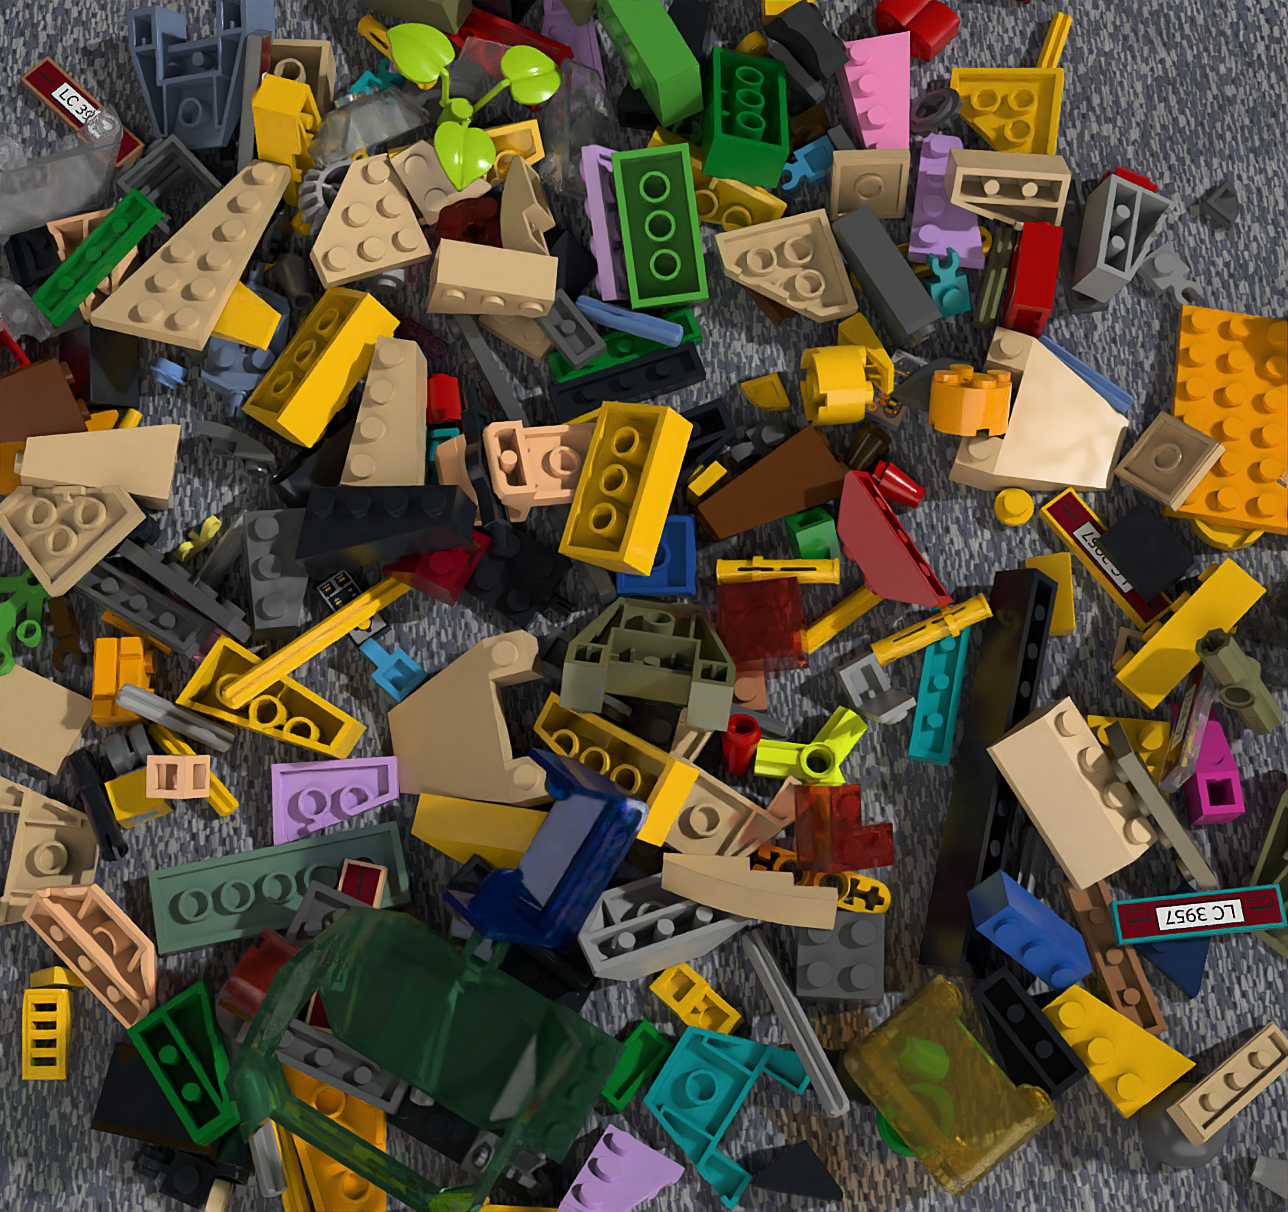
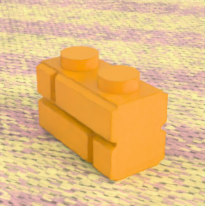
(114, 665)

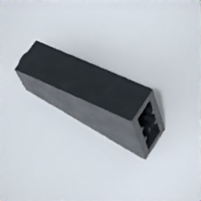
(694, 23)

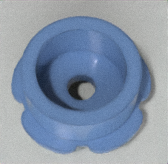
(168, 373)

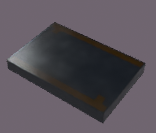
(138, 1108)

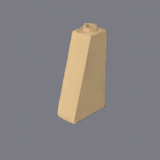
(133, 458)

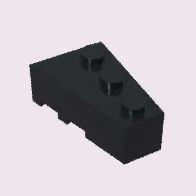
(1023, 1037)

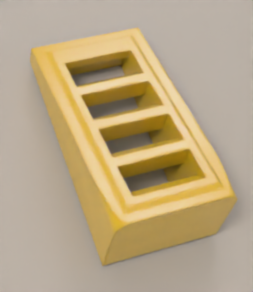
(879, 366)
(62, 1034)

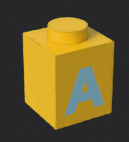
(130, 801)

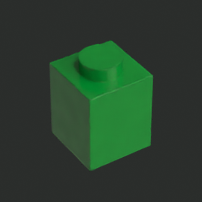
(812, 534)

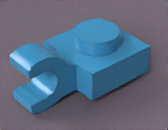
(395, 674)

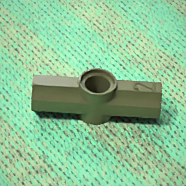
(1239, 681)

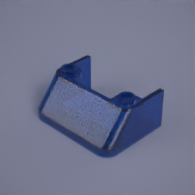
(565, 863)

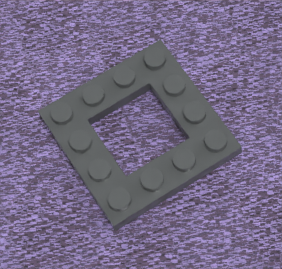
(315, 1050)

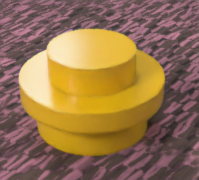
(1013, 507)

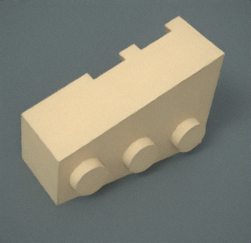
(1008, 185)
(490, 281)

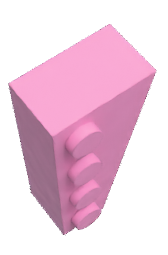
(877, 90)

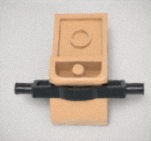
(511, 466)

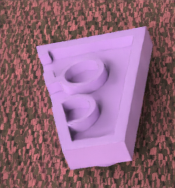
(328, 792)
(619, 1175)

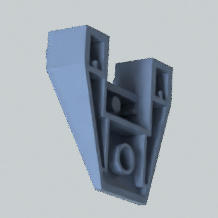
(195, 84)

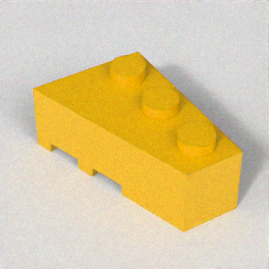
(284, 127)
(1119, 1054)

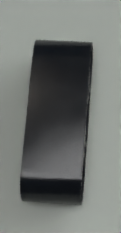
(316, 466)

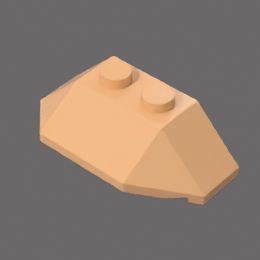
(98, 946)

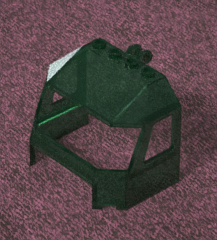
(429, 1019)

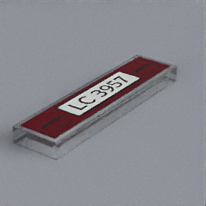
(1188, 729)

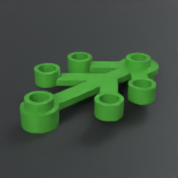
(25, 595)

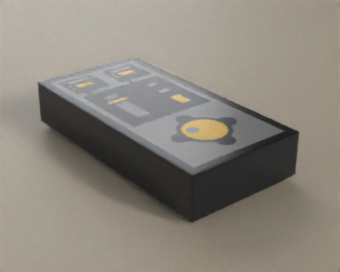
(341, 590)

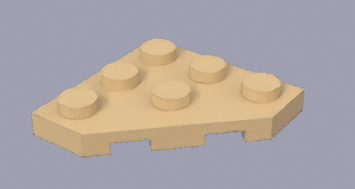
(368, 227)
(792, 264)
(67, 529)

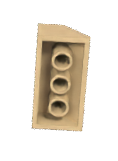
(1072, 793)

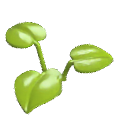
(463, 151)

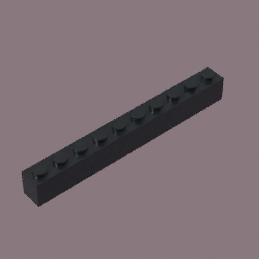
(981, 799)

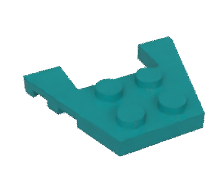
(704, 1090)

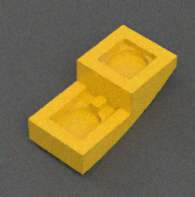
(694, 1000)

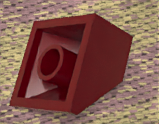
(441, 572)

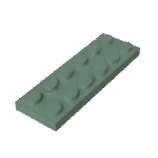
(263, 887)

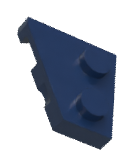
(1180, 959)

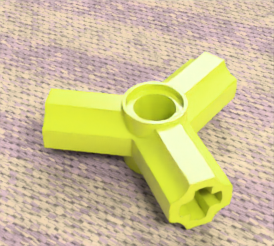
(831, 744)

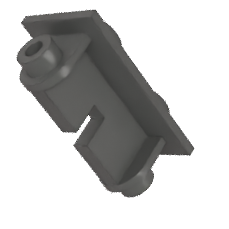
(526, 1177)

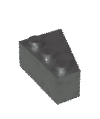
(273, 577)

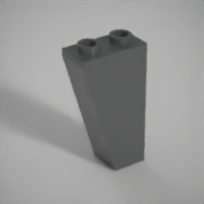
(886, 278)

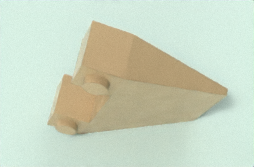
(1055, 431)
(455, 728)

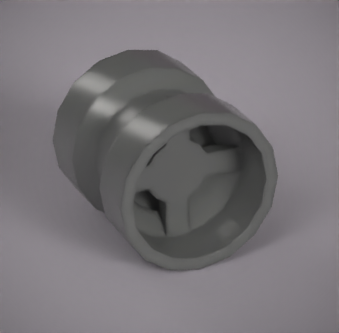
(130, 748)

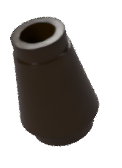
(867, 448)

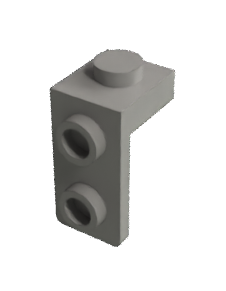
(870, 691)

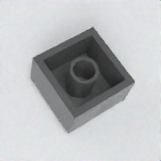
(841, 962)

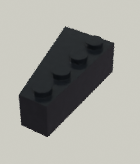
(379, 524)

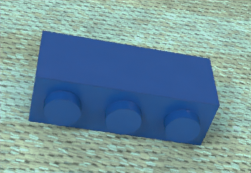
(1029, 931)

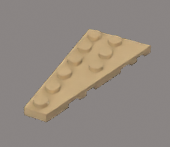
(192, 276)

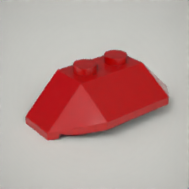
(883, 548)

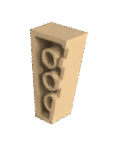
(391, 420)

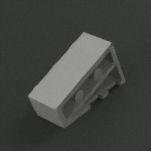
(1116, 235)

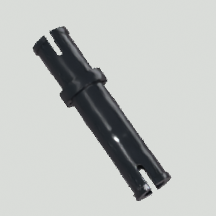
(92, 792)

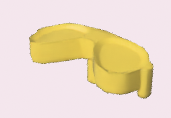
(188, 549)

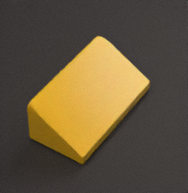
(1058, 568)

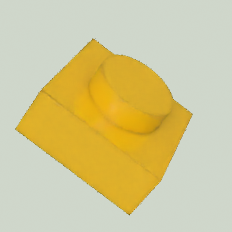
(705, 482)

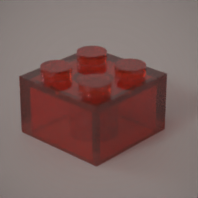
(764, 624)

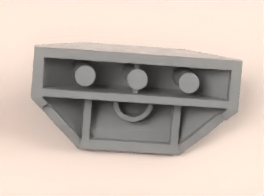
(650, 929)

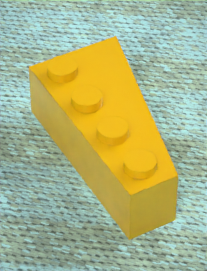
(280, 712)

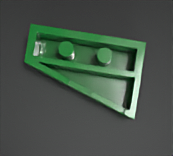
(190, 1061)

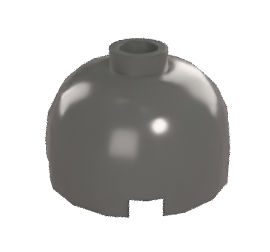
(1166, 1140)

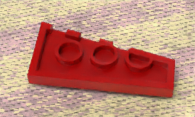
(496, 29)

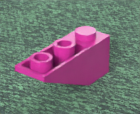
(1214, 789)

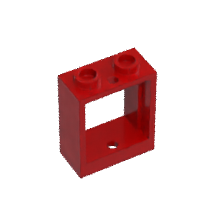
(1032, 278)

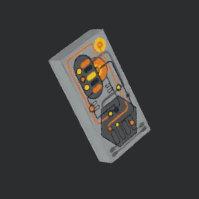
(886, 408)

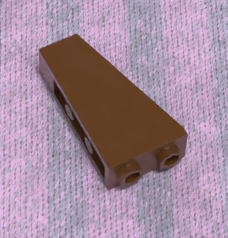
(40, 402)
(781, 483)

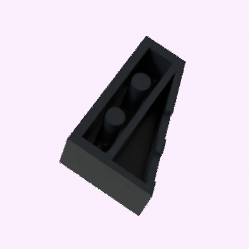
(709, 437)

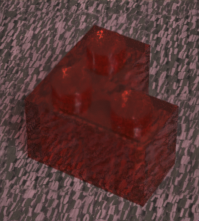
(832, 830)

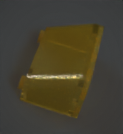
(945, 1089)

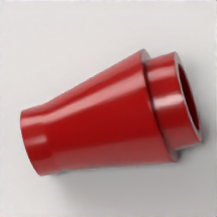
(896, 485)
(740, 743)

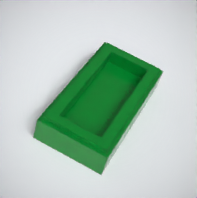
(641, 1058)

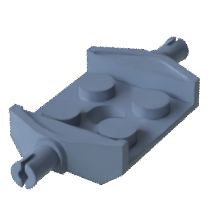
(239, 373)

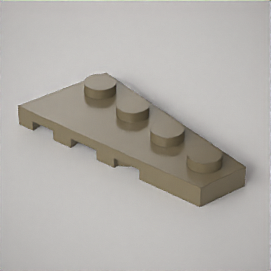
(1152, 800)

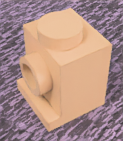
(178, 776)

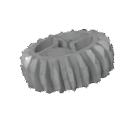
(318, 195)

